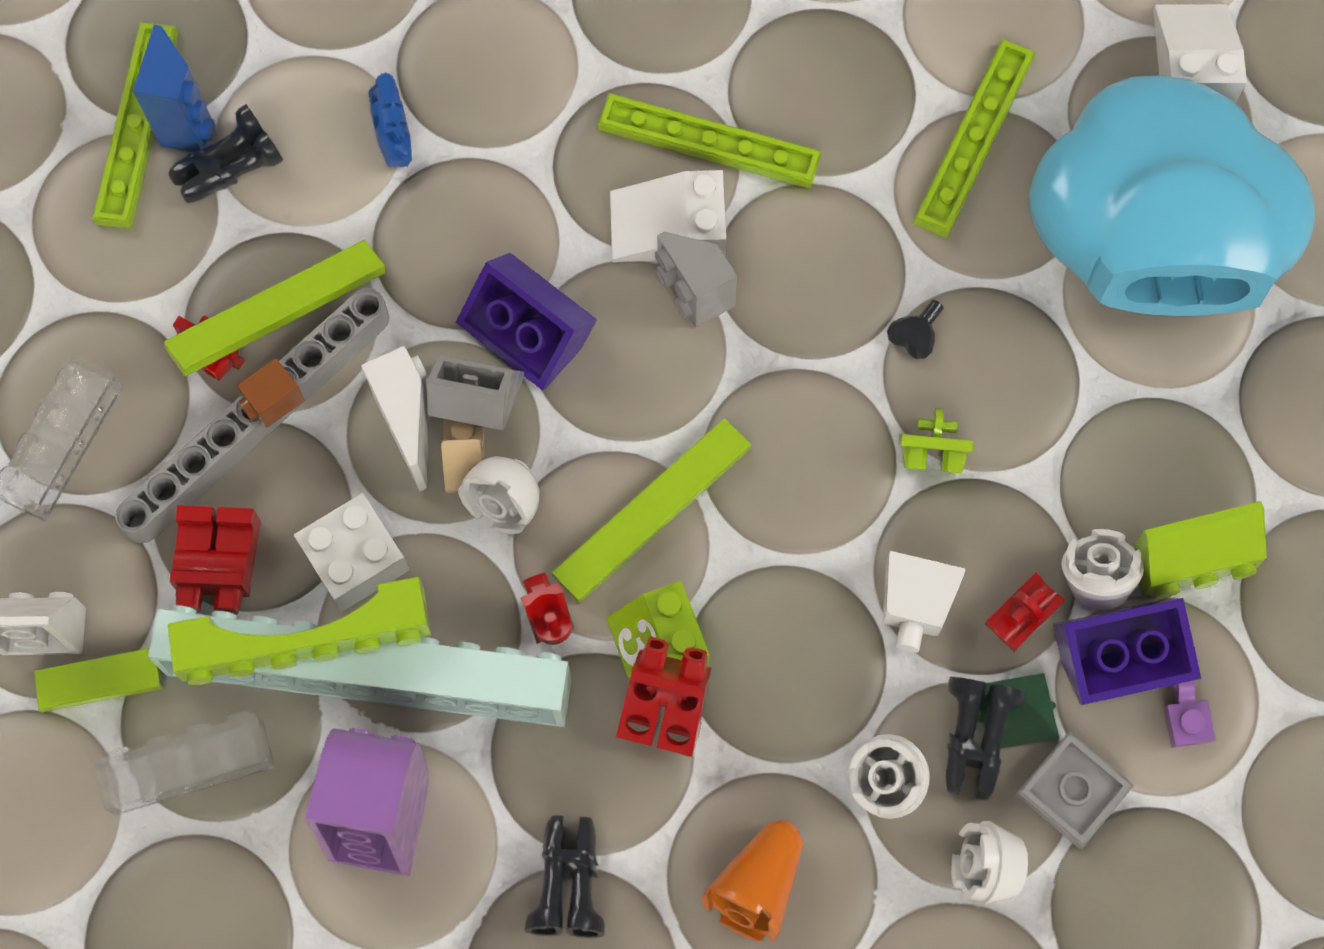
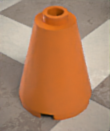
(758, 883)

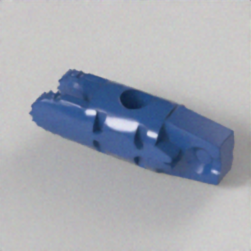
(390, 122)

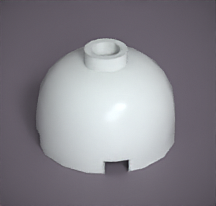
(501, 491)

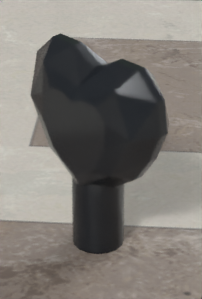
(916, 332)

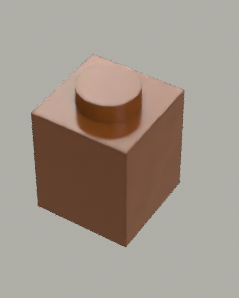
(269, 393)

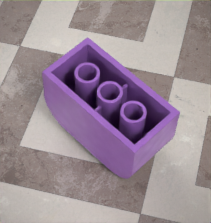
(369, 799)

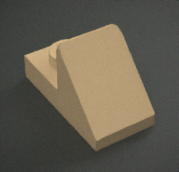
(460, 451)

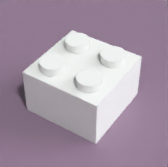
(352, 552)

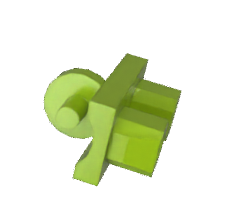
(953, 450)

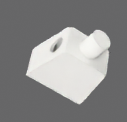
(918, 597)

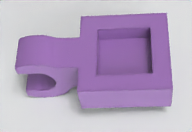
(1187, 719)

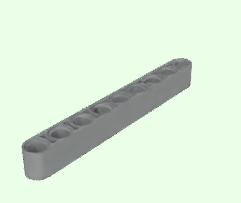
(250, 433)

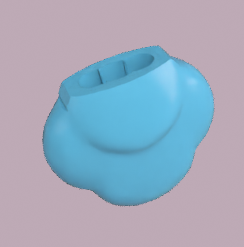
(1171, 201)

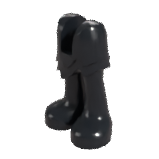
(203, 169)
(963, 749)
(581, 865)

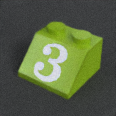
(657, 614)

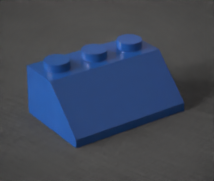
(172, 96)

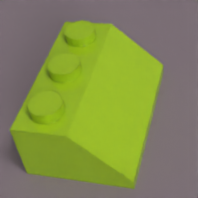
(1202, 550)

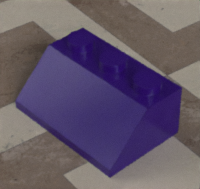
(525, 319)
(1128, 650)

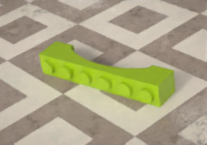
(392, 615)

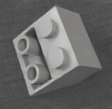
(697, 275)
(472, 392)

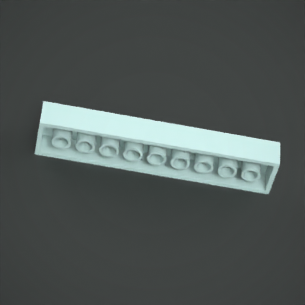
(411, 676)

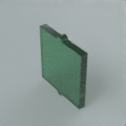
(1032, 721)

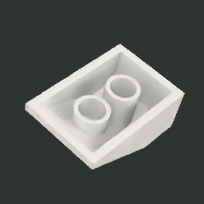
(1200, 46)
(678, 204)
(401, 396)
(41, 624)

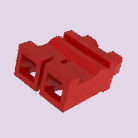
(214, 555)
(666, 683)

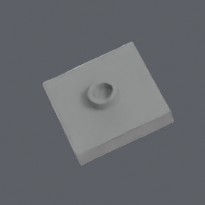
(1074, 790)

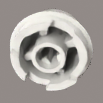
(1102, 569)
(889, 776)
(990, 864)

